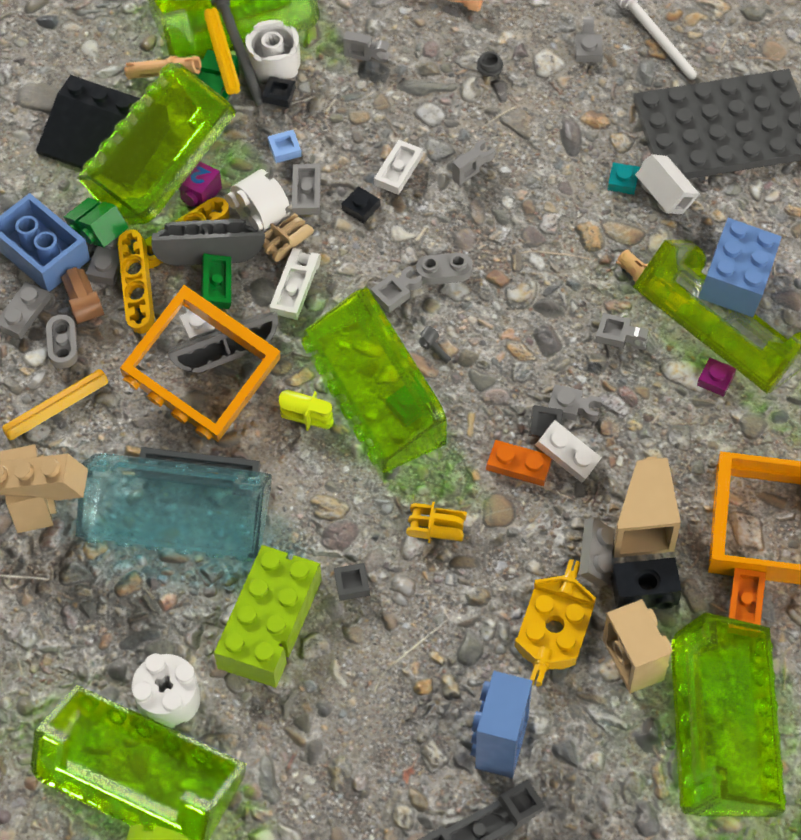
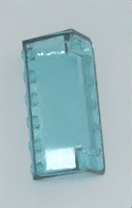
(174, 506)

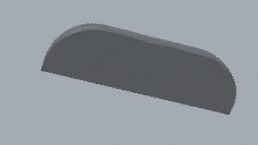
(186, 241)
(217, 348)

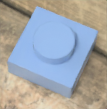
(284, 146)

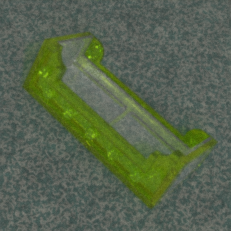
(747, 343)

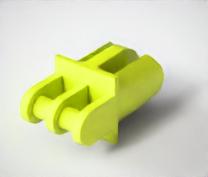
(306, 409)

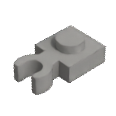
(363, 48)
(393, 291)
(572, 403)

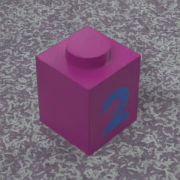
(200, 185)

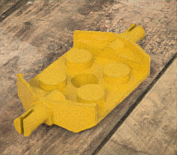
(555, 600)

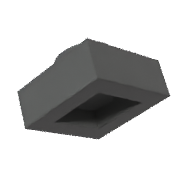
(542, 418)
(351, 581)

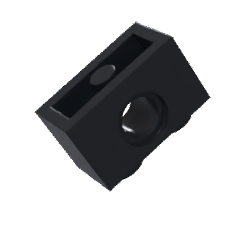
(658, 573)

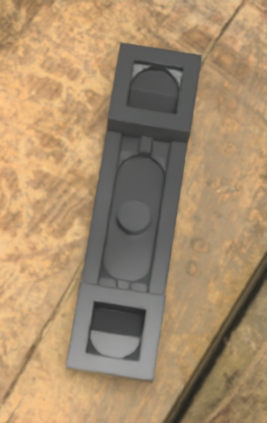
(496, 820)

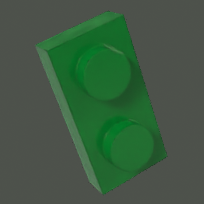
(216, 280)

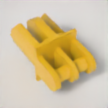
(441, 524)

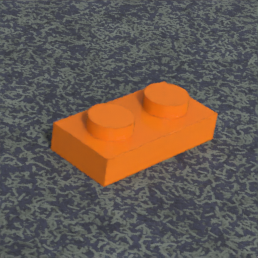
(519, 462)
(747, 595)

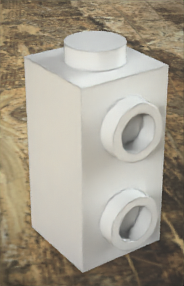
(666, 184)

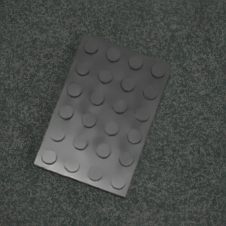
(724, 123)

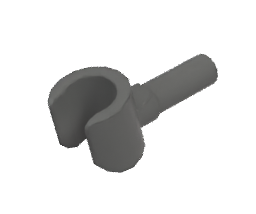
(427, 341)

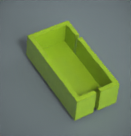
(267, 615)

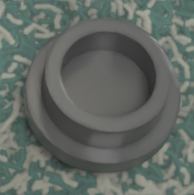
(489, 64)

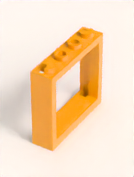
(226, 325)
(755, 468)

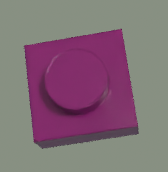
(716, 377)

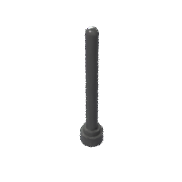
(223, 7)

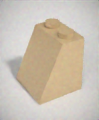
(649, 512)

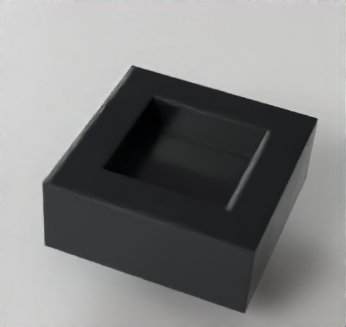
(279, 92)
(360, 204)

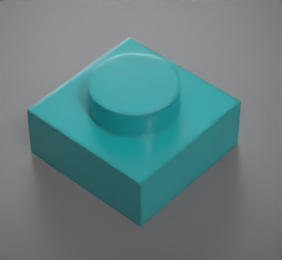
(623, 178)

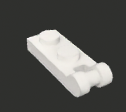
(295, 283)

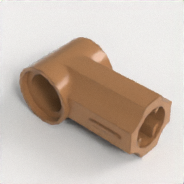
(82, 300)

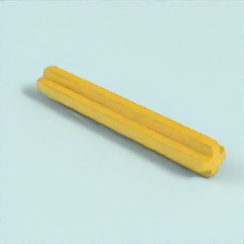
(222, 51)
(55, 404)

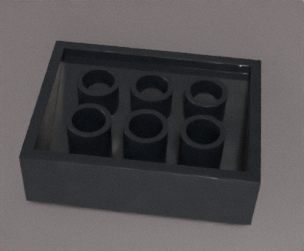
(82, 120)

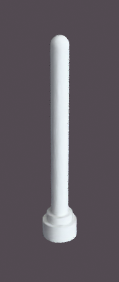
(659, 37)

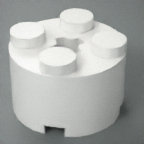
(273, 50)
(259, 201)
(178, 682)

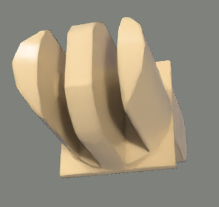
(286, 236)

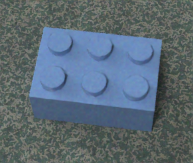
(40, 242)
(740, 267)
(501, 723)

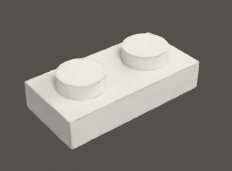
(398, 167)
(568, 451)

